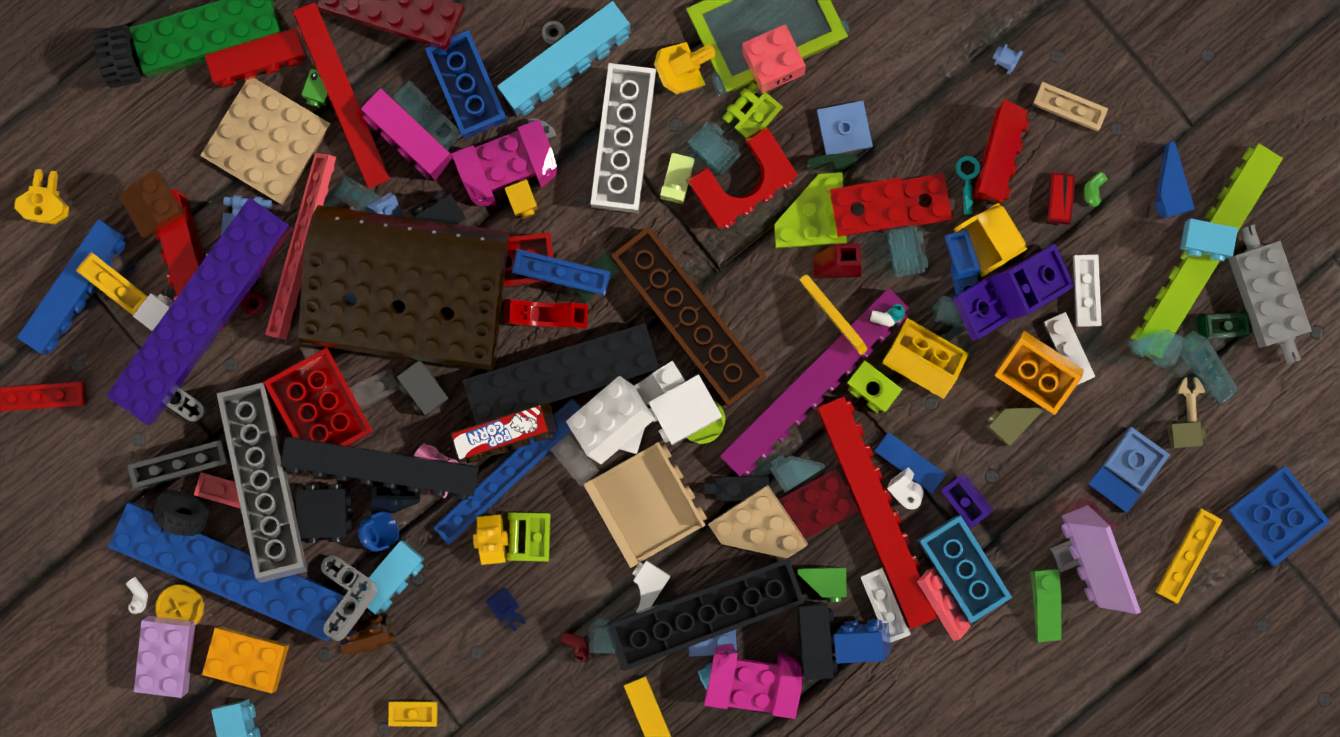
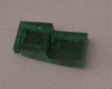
(838, 161)

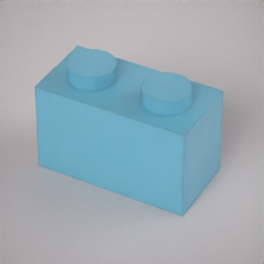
(1208, 239)

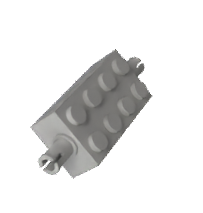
(1270, 294)

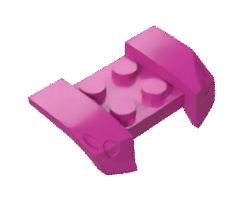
(506, 162)
(754, 683)

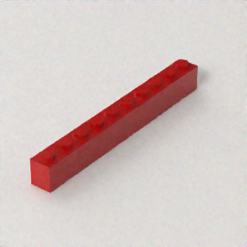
(876, 510)

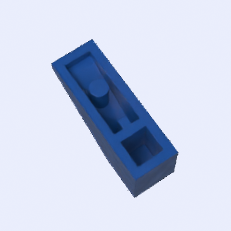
(1172, 190)

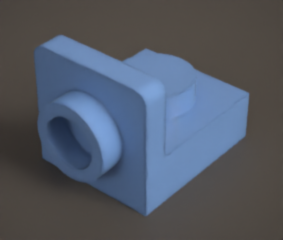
(385, 205)

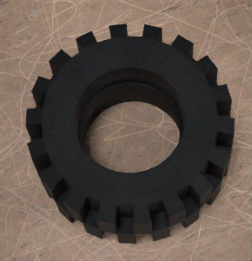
(117, 56)

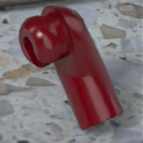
(579, 646)

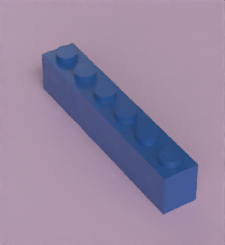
(70, 290)

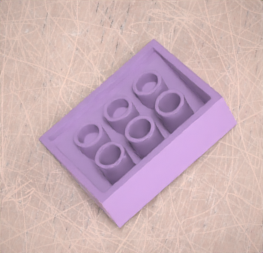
(1099, 561)

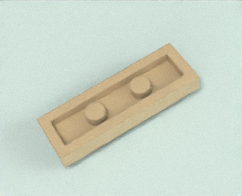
(1070, 106)

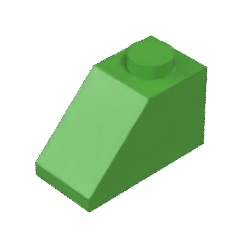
(826, 581)

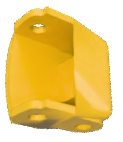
(993, 238)

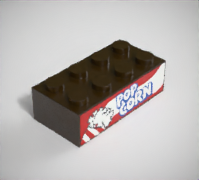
(506, 431)

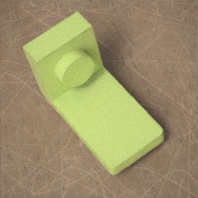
(675, 183)

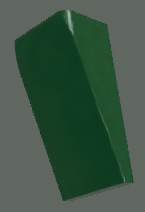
(1223, 325)

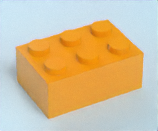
(1039, 372)
(245, 659)

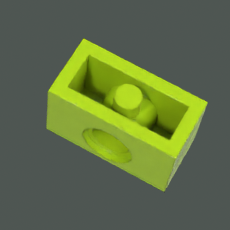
(887, 391)

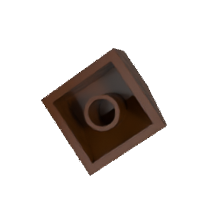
(151, 203)

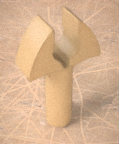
(1191, 397)

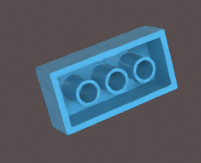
(964, 568)

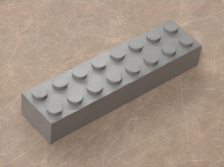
(261, 483)

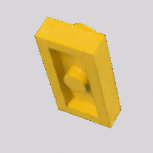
(413, 713)

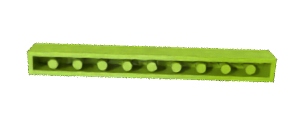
(1193, 272)

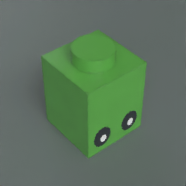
(314, 90)

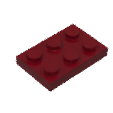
(819, 504)

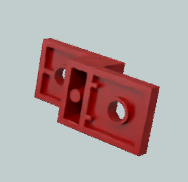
(890, 204)

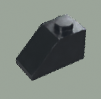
(391, 499)

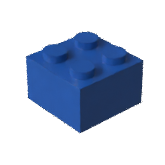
(862, 642)

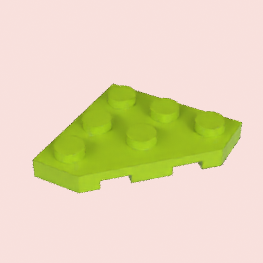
(811, 216)

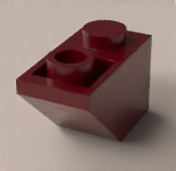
(838, 262)

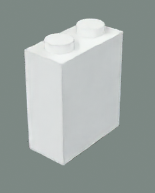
(684, 410)

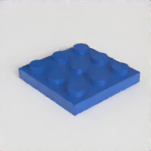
(1278, 516)

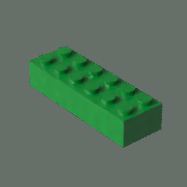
(192, 34)

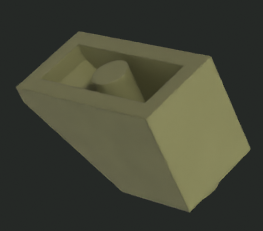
(1011, 423)

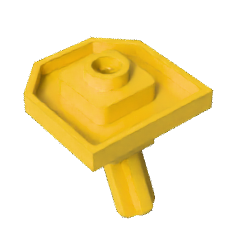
(680, 67)

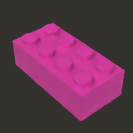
(402, 130)

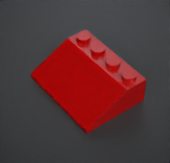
(318, 401)

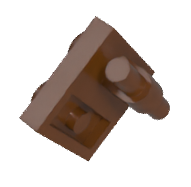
(368, 635)

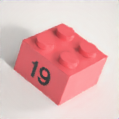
(773, 58)

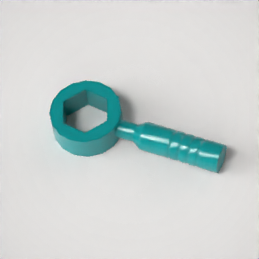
(967, 190)

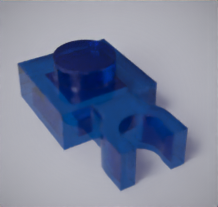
(504, 606)

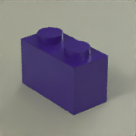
(967, 500)

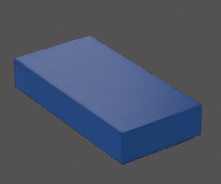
(962, 254)
(1114, 489)

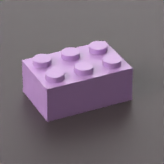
(164, 656)

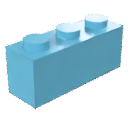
(392, 575)

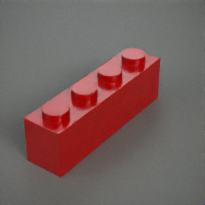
(256, 57)

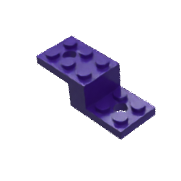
(1013, 292)

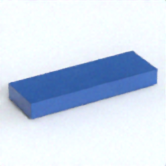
(903, 456)

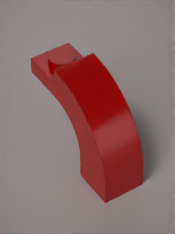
(545, 314)

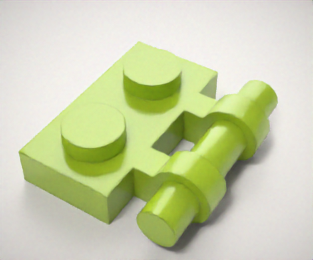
(760, 114)

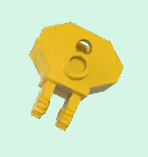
(42, 199)
(491, 539)

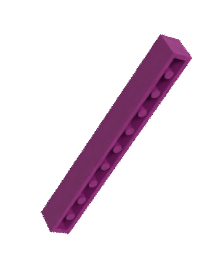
(807, 390)

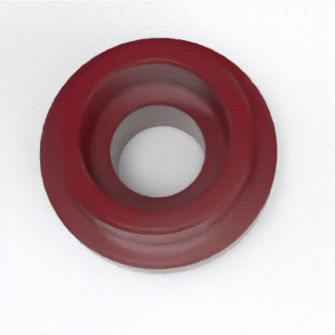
(247, 300)

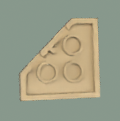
(759, 526)

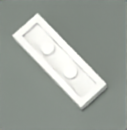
(1087, 290)
(1067, 344)
(885, 603)

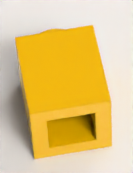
(521, 199)

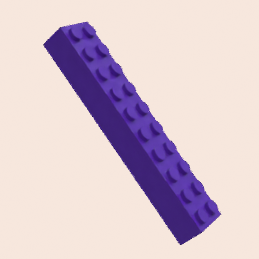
(199, 312)

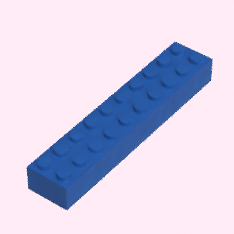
(225, 572)

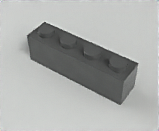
(179, 464)

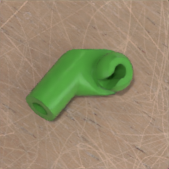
(1091, 189)

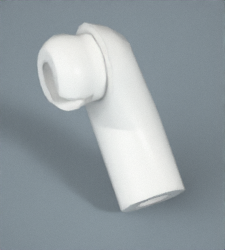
(139, 596)

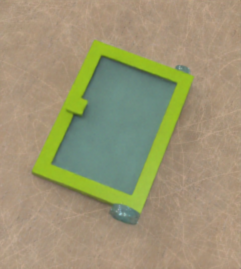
(732, 22)

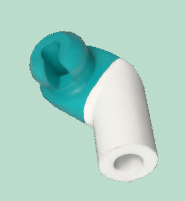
(890, 317)

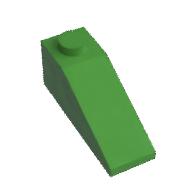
(1047, 604)

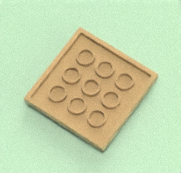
(266, 140)

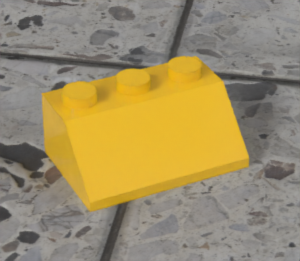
(925, 358)

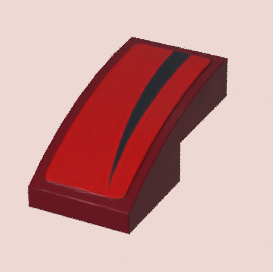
(1060, 198)

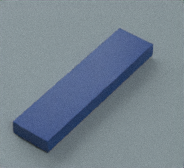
(560, 272)

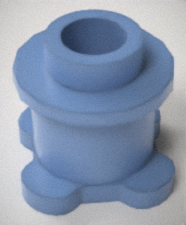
(1006, 58)

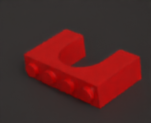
(774, 173)

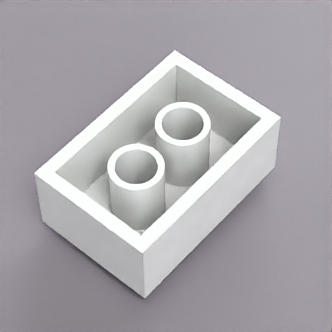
(610, 420)

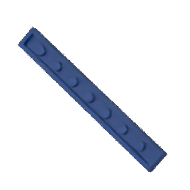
(503, 478)

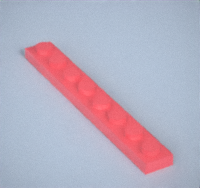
(291, 277)

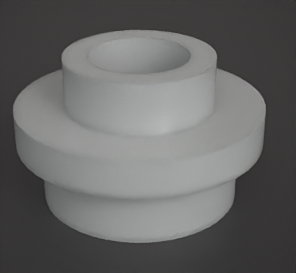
(553, 25)

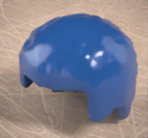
(378, 531)

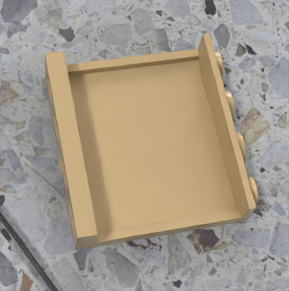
(645, 504)

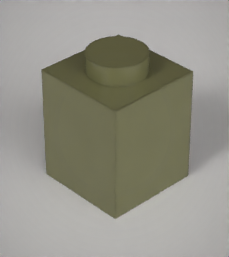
(1186, 435)

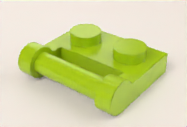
(537, 537)

